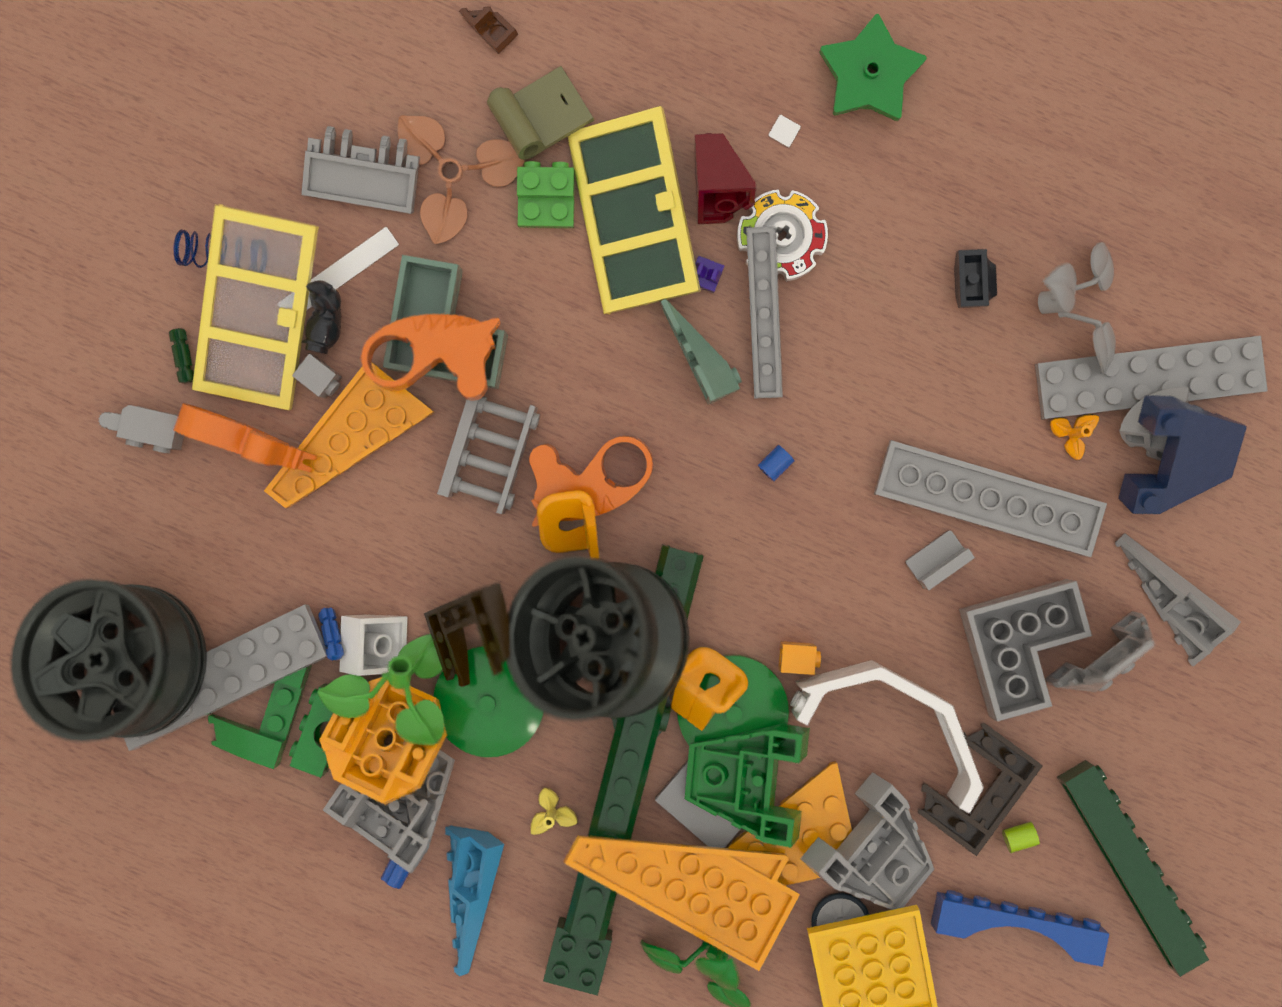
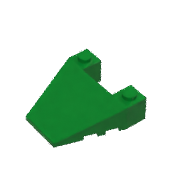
(738, 779)

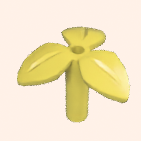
(545, 820)

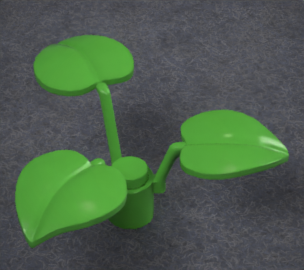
(418, 724)

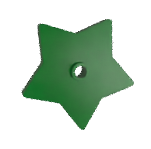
(856, 85)

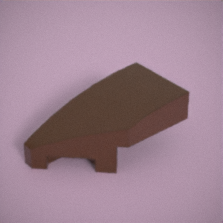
(490, 27)

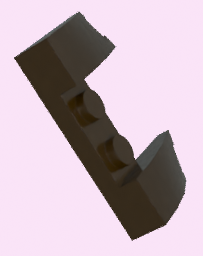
(446, 624)
(978, 826)

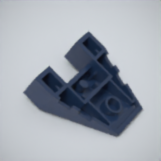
(1196, 456)

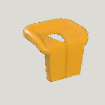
(568, 505)
(701, 705)

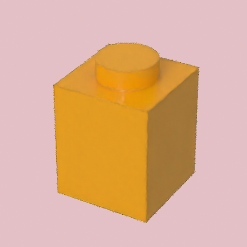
(798, 658)

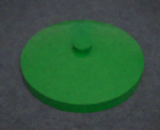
(759, 706)
(489, 713)

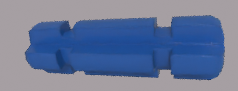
(331, 634)

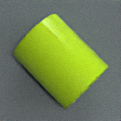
(1020, 837)

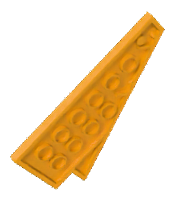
(709, 891)

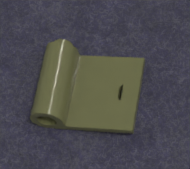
(538, 114)

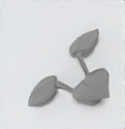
(1061, 299)

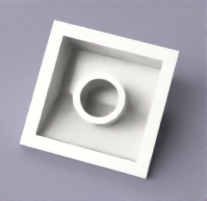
(371, 642)

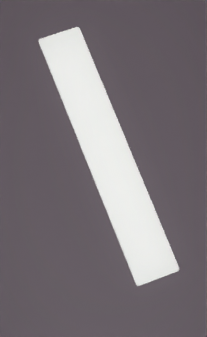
(357, 260)

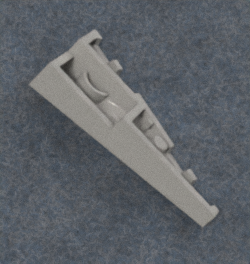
(1191, 614)

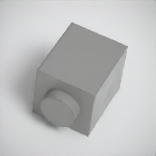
(317, 376)

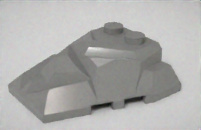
(401, 826)

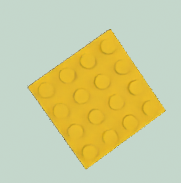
(873, 961)

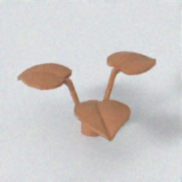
(441, 214)

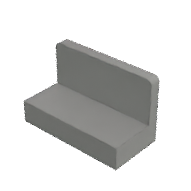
(938, 560)

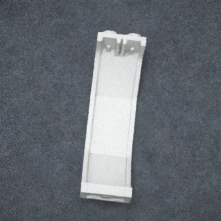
(967, 783)

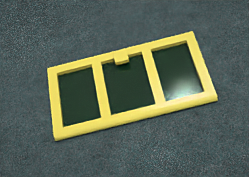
(633, 211)

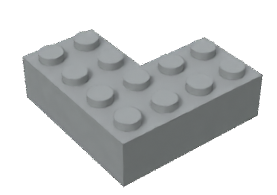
(1006, 641)

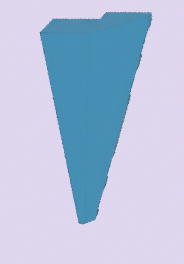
(474, 868)

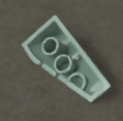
(708, 366)

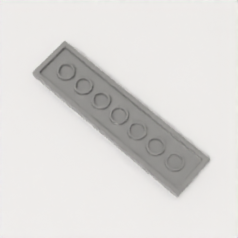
(1206, 368)
(990, 498)
(248, 666)

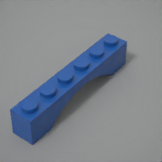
(964, 916)

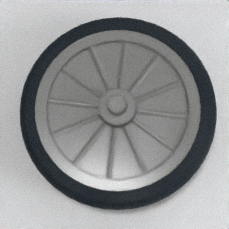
(837, 908)

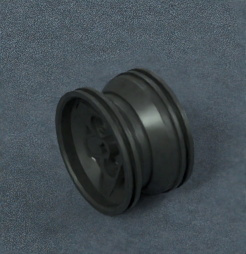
(544, 615)
(59, 643)

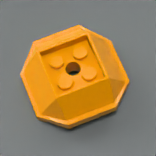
(358, 751)

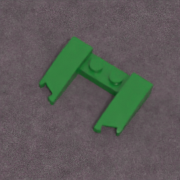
(268, 743)

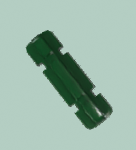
(181, 355)

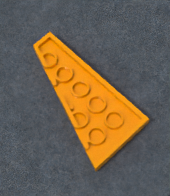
(348, 432)

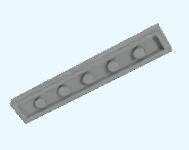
(764, 312)

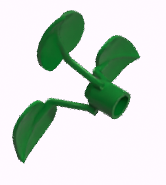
(715, 967)

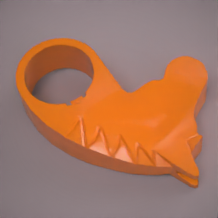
(438, 339)
(239, 438)
(559, 477)

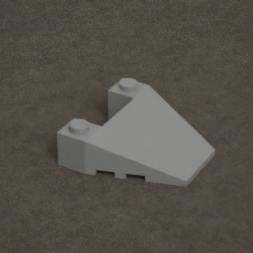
(881, 854)

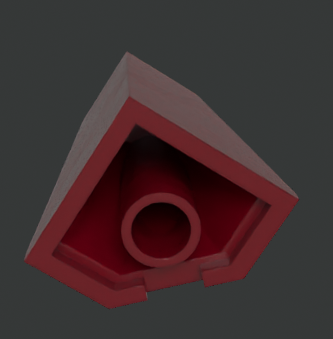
(721, 180)

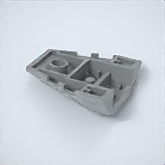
(1134, 643)

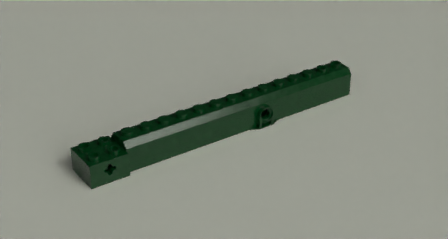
(583, 937)

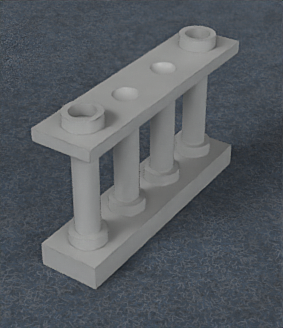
(460, 456)

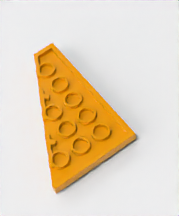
(822, 816)

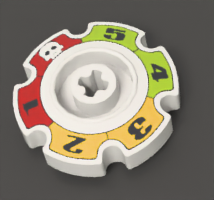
(797, 217)

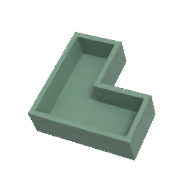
(433, 288)

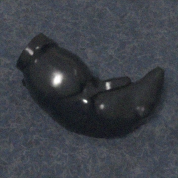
(325, 323)

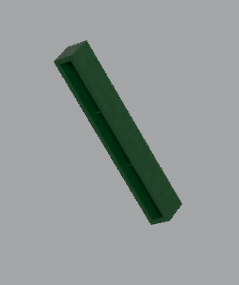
(1133, 868)

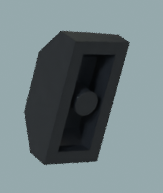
(974, 278)

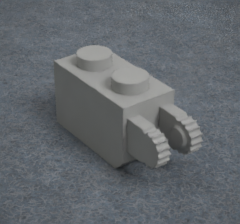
(143, 426)

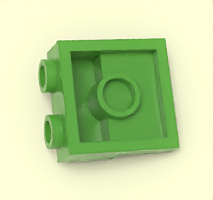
(545, 195)

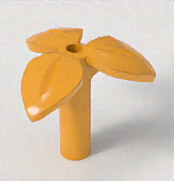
(1082, 428)

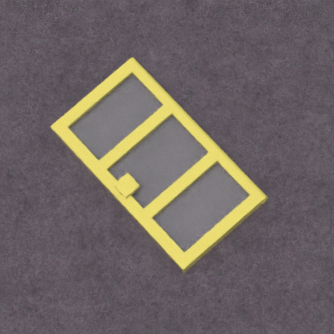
(254, 307)

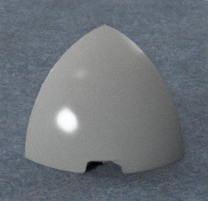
(1136, 435)

